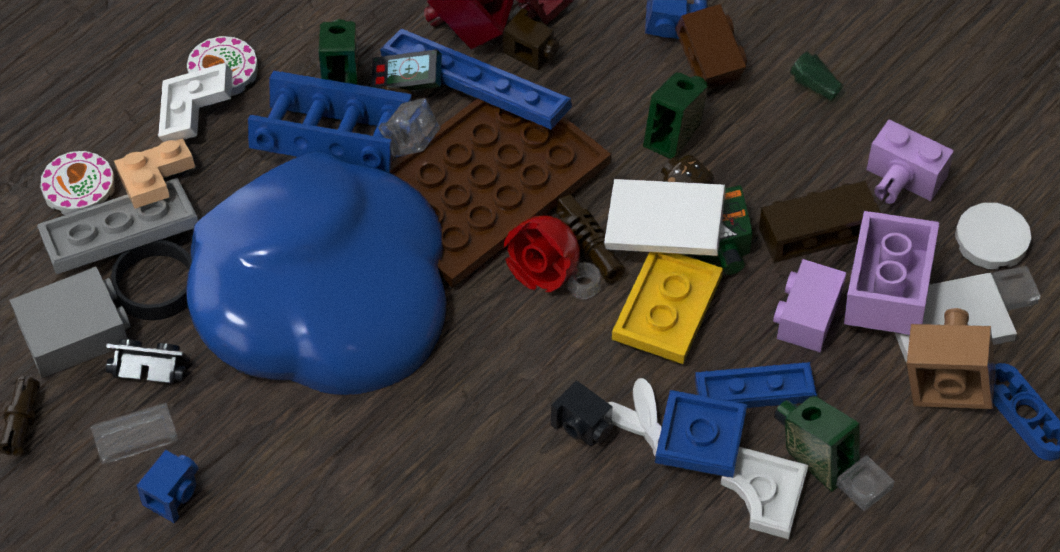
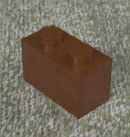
(711, 46)

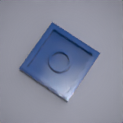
(701, 433)

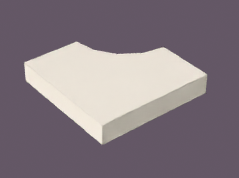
(769, 488)

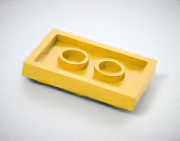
(667, 305)

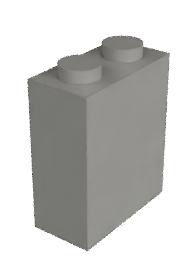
(70, 321)

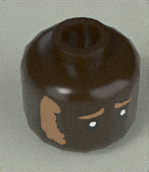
(686, 170)

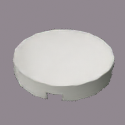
(993, 235)

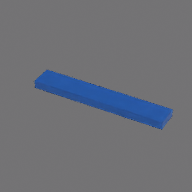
(487, 81)

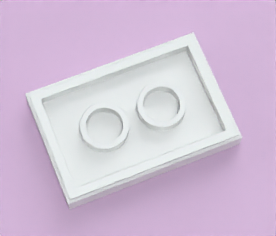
(665, 217)
(973, 294)

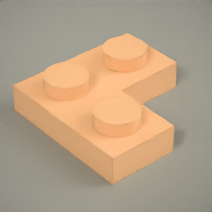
(144, 171)

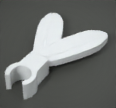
(644, 419)

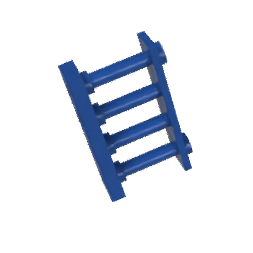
(332, 100)

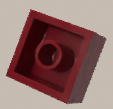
(470, 19)

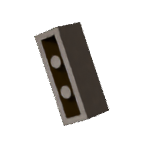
(815, 221)

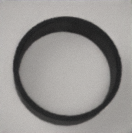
(153, 311)

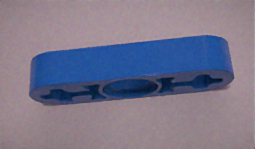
(1027, 428)

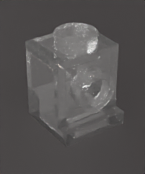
(410, 127)

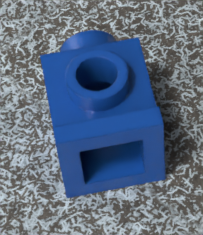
(168, 484)

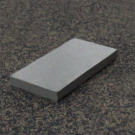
(114, 228)

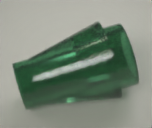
(816, 76)

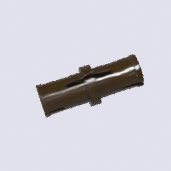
(19, 415)

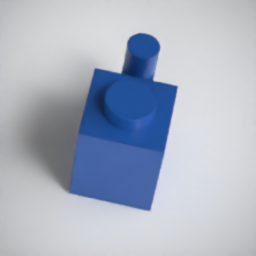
(664, 15)

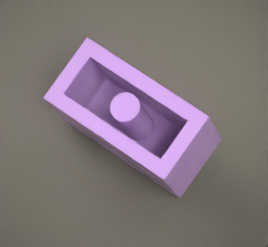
(810, 305)

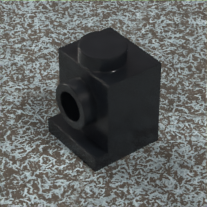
(582, 414)

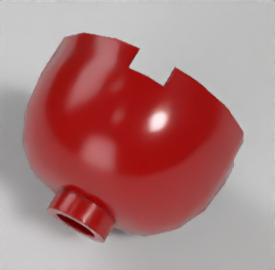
(542, 252)

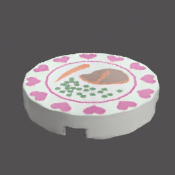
(228, 50)
(77, 181)

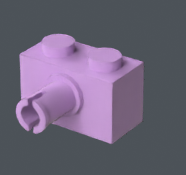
(907, 162)

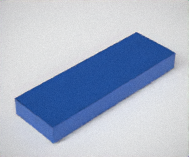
(758, 385)

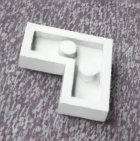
(186, 94)

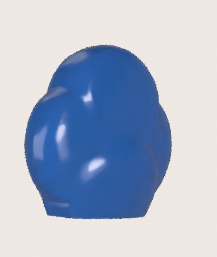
(320, 277)

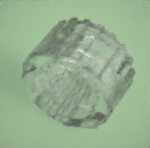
(585, 291)

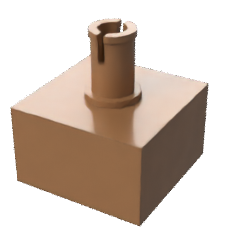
(951, 363)

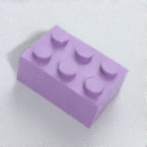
(891, 272)

